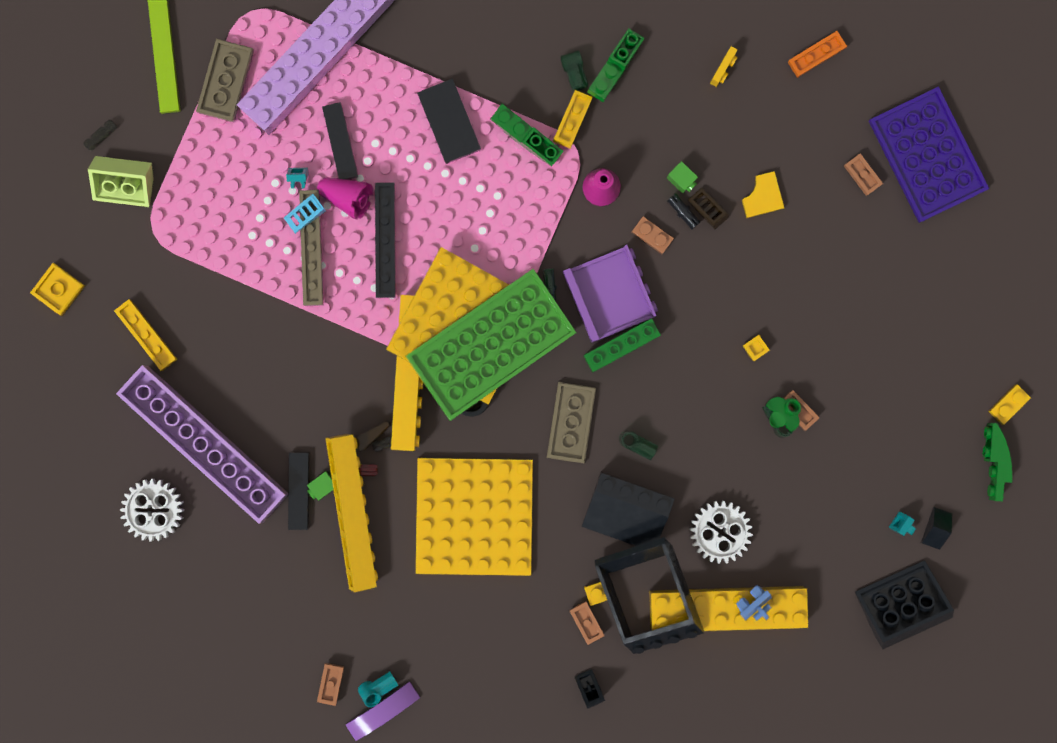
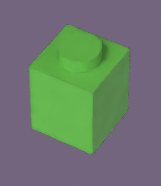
(682, 178)
(321, 486)

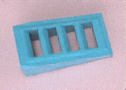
(308, 219)

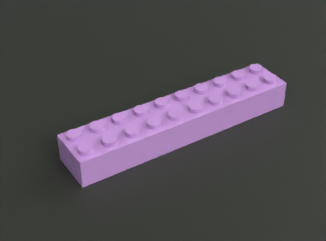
(309, 60)
(202, 444)

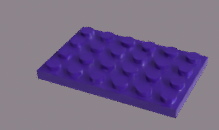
(928, 154)

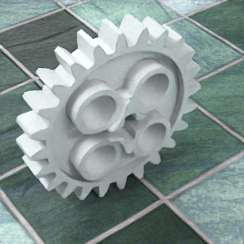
(152, 527)
(711, 546)

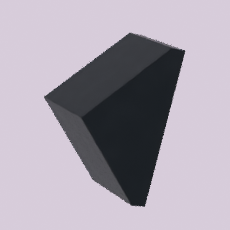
(938, 528)
(589, 688)

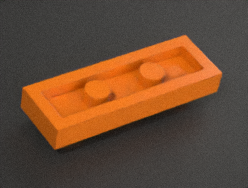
(817, 54)

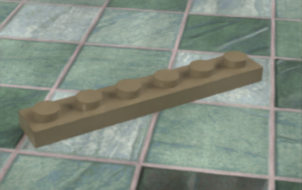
(311, 255)

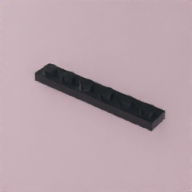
(385, 240)

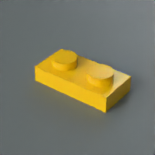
(728, 60)
(1009, 404)

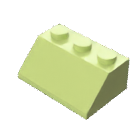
(121, 181)

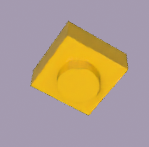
(756, 348)
(595, 593)

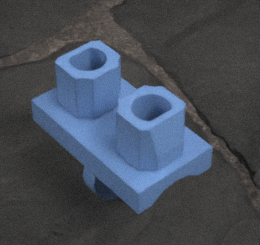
(748, 610)

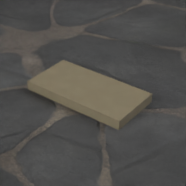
(225, 80)
(571, 422)

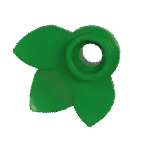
(782, 414)

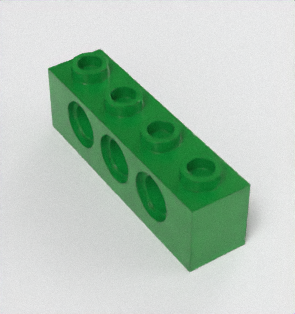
(622, 345)

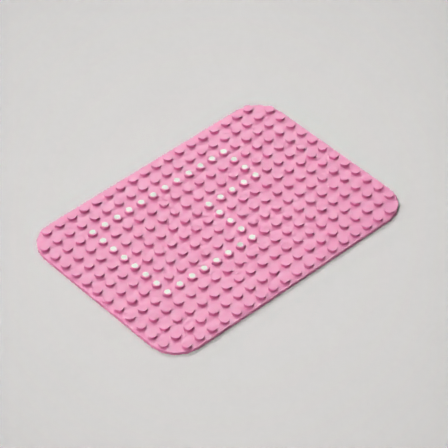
(231, 190)

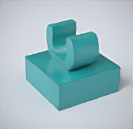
(297, 175)
(902, 524)

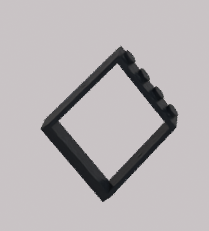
(661, 636)

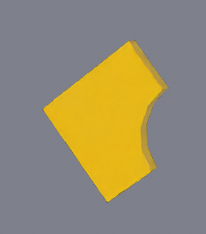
(765, 196)

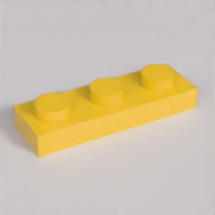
(572, 119)

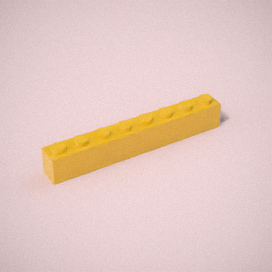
(406, 399)
(351, 512)

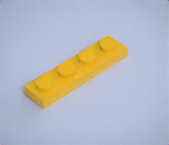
(145, 335)

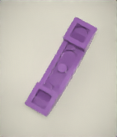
(383, 711)

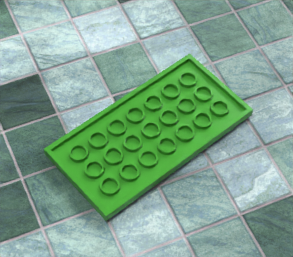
(490, 344)

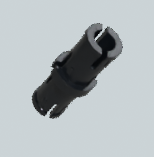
(683, 211)

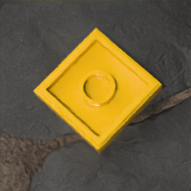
(57, 289)

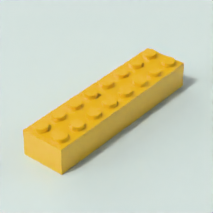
(719, 609)

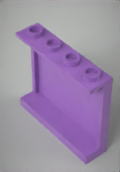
(610, 293)

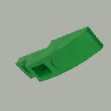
(616, 65)
(526, 135)
(998, 453)

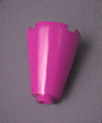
(598, 192)
(347, 195)

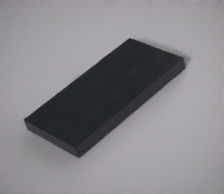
(449, 121)

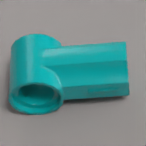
(372, 691)

